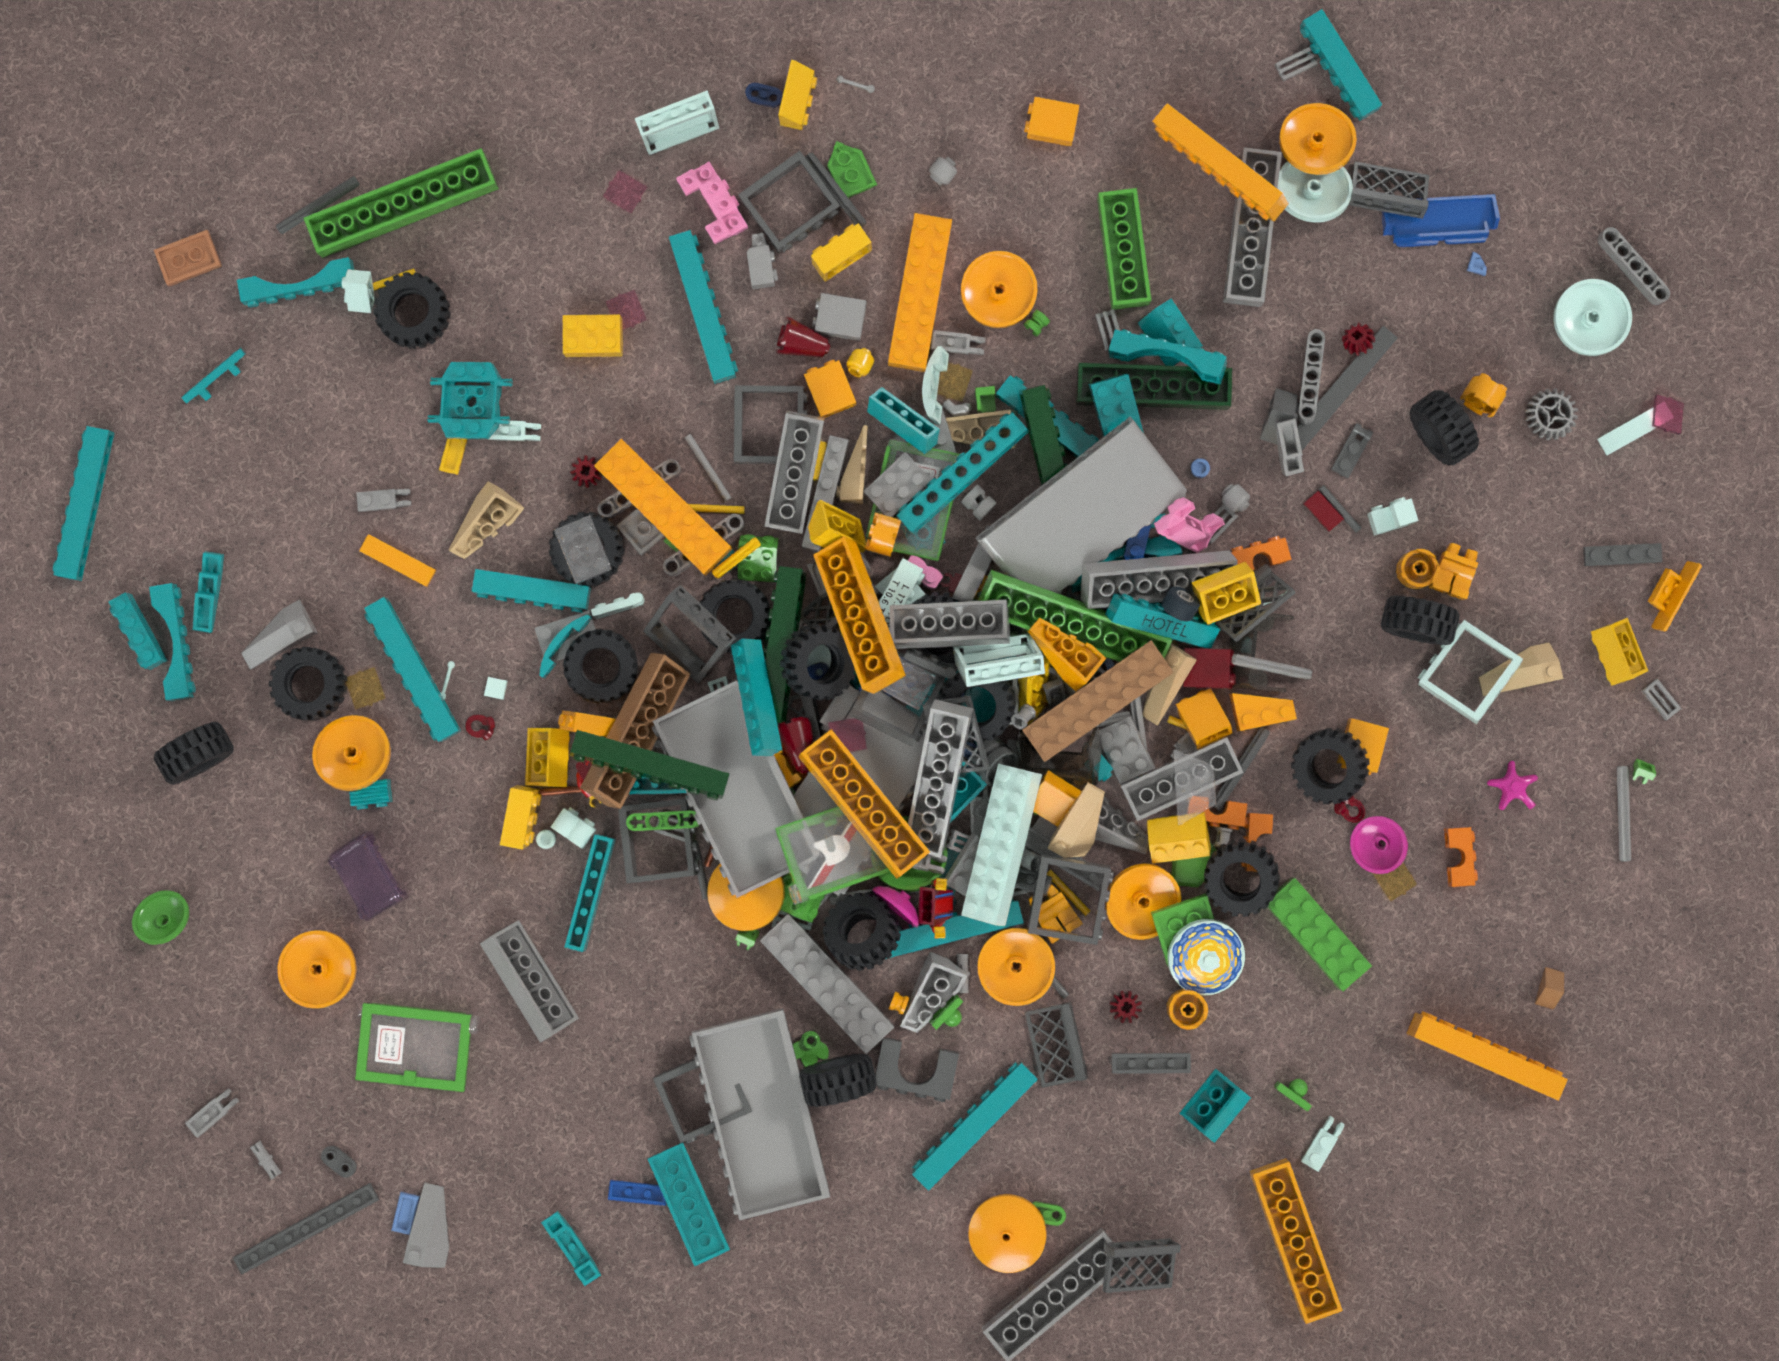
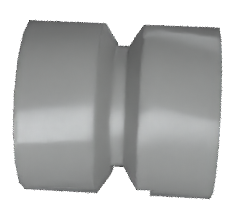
(986, 502)

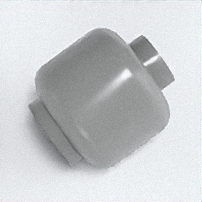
(943, 170)
(1235, 498)

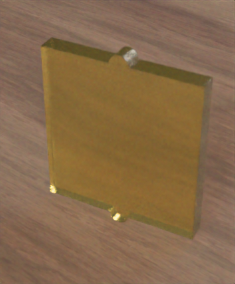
(954, 382)
(365, 688)
(1396, 882)

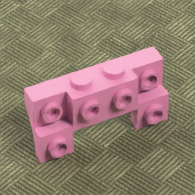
(716, 194)
(1186, 529)

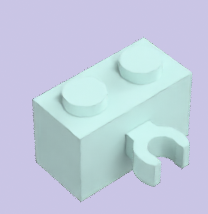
(358, 291)

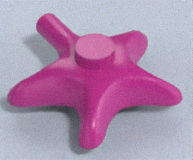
(1513, 787)

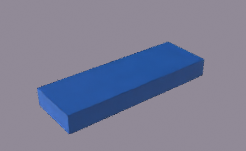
(636, 1192)

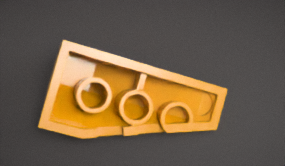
(1070, 657)

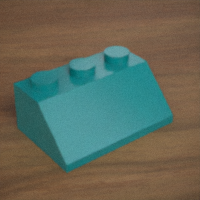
(1169, 323)
(968, 788)
(1215, 1105)

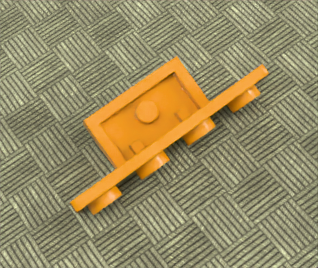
(1671, 592)

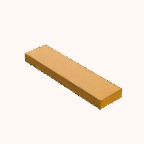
(397, 560)

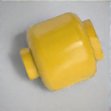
(860, 362)

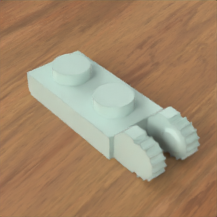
(516, 431)
(620, 604)
(1322, 1145)

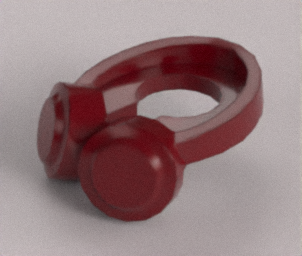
(485, 734)
(1341, 809)

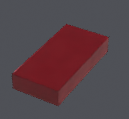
(1323, 511)

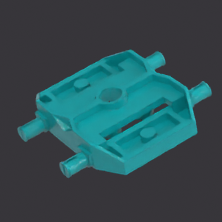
(456, 398)

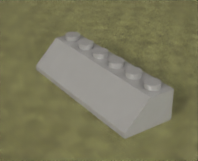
(949, 624)
(529, 981)

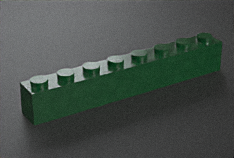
(649, 764)

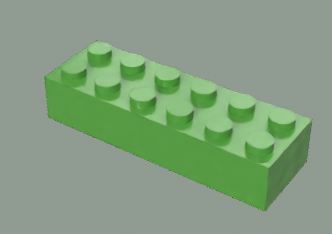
(1124, 249)
(1318, 934)

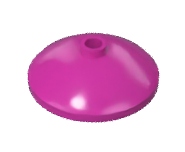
(1367, 848)
(898, 903)

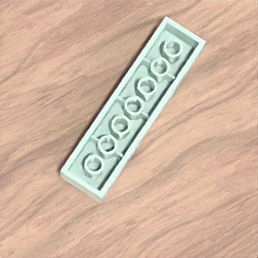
(1001, 845)

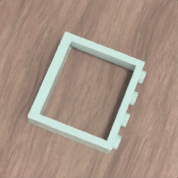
(677, 122)
(1001, 669)
(1494, 692)

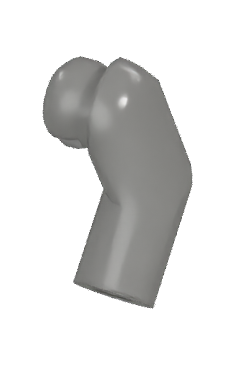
(957, 410)

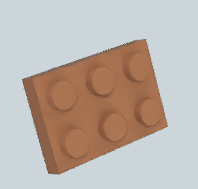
(187, 258)

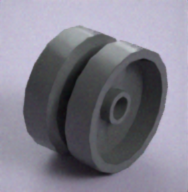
(997, 753)

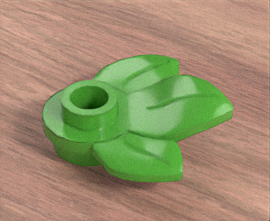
(810, 1052)

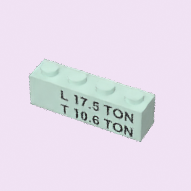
(901, 587)

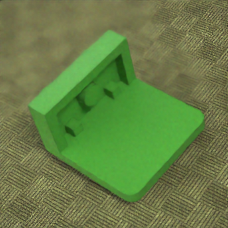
(760, 563)
(806, 910)

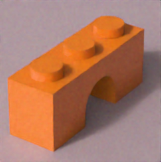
(1275, 550)
(1233, 815)
(1256, 825)
(1464, 872)

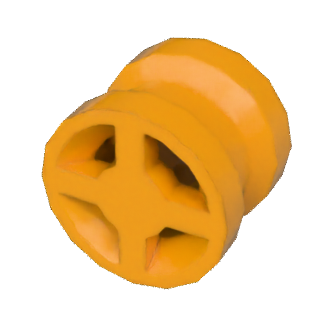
(899, 1003)

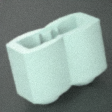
(573, 827)

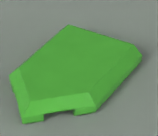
(850, 170)
(1190, 871)

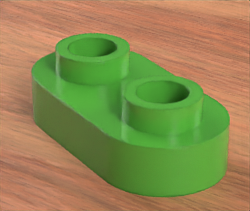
(1046, 1211)

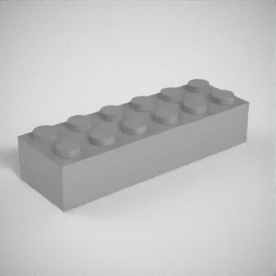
(794, 472)
(1156, 788)

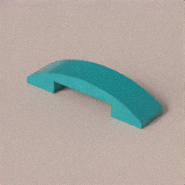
(547, 663)
(572, 1247)

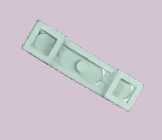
(936, 364)
(1627, 432)

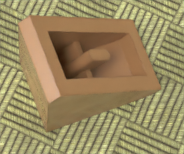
(1550, 988)

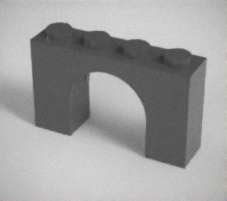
(937, 1086)

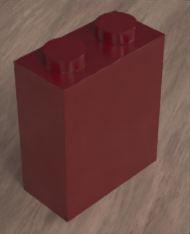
(1211, 669)

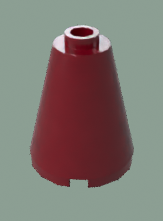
(801, 340)
(796, 738)

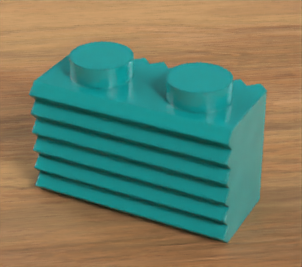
(377, 793)

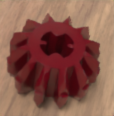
(1365, 337)
(579, 471)
(1120, 1003)

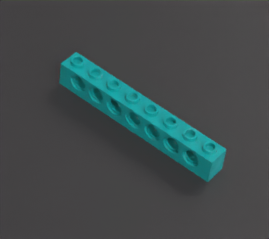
(959, 484)

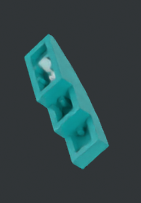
(208, 592)

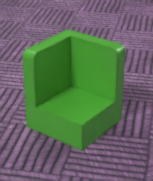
(985, 399)

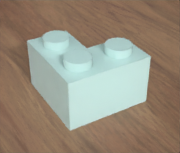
(1397, 515)

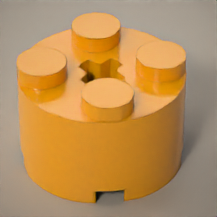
(1483, 395)
(882, 534)
(1427, 564)
(1195, 1016)

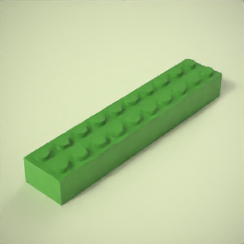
(401, 203)
(1030, 602)

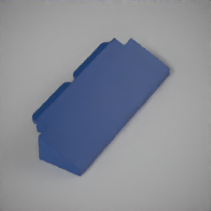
(1447, 219)

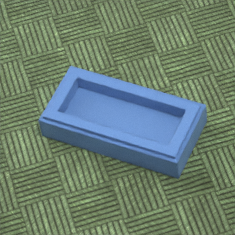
(405, 1213)

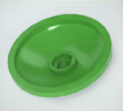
(154, 912)

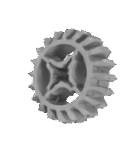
(1544, 411)

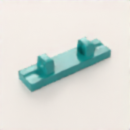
(200, 387)

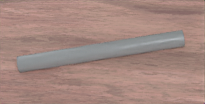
(708, 468)

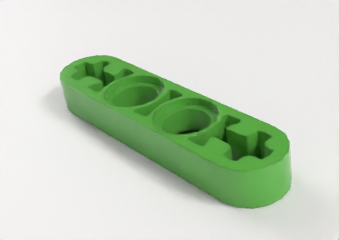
(663, 820)

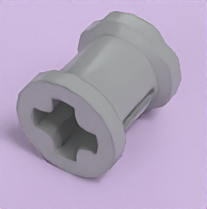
(1021, 718)
(1222, 836)

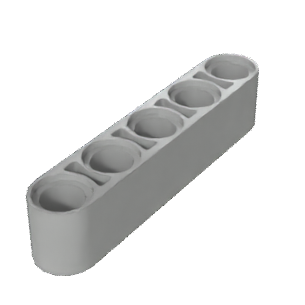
(1632, 256)
(1311, 368)
(613, 500)
(724, 525)
(973, 575)

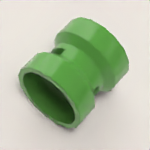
(1037, 322)

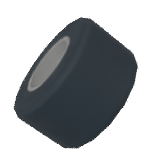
(1180, 603)

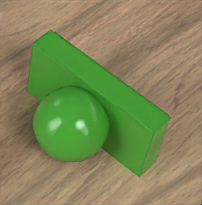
(948, 1014)
(1296, 1090)

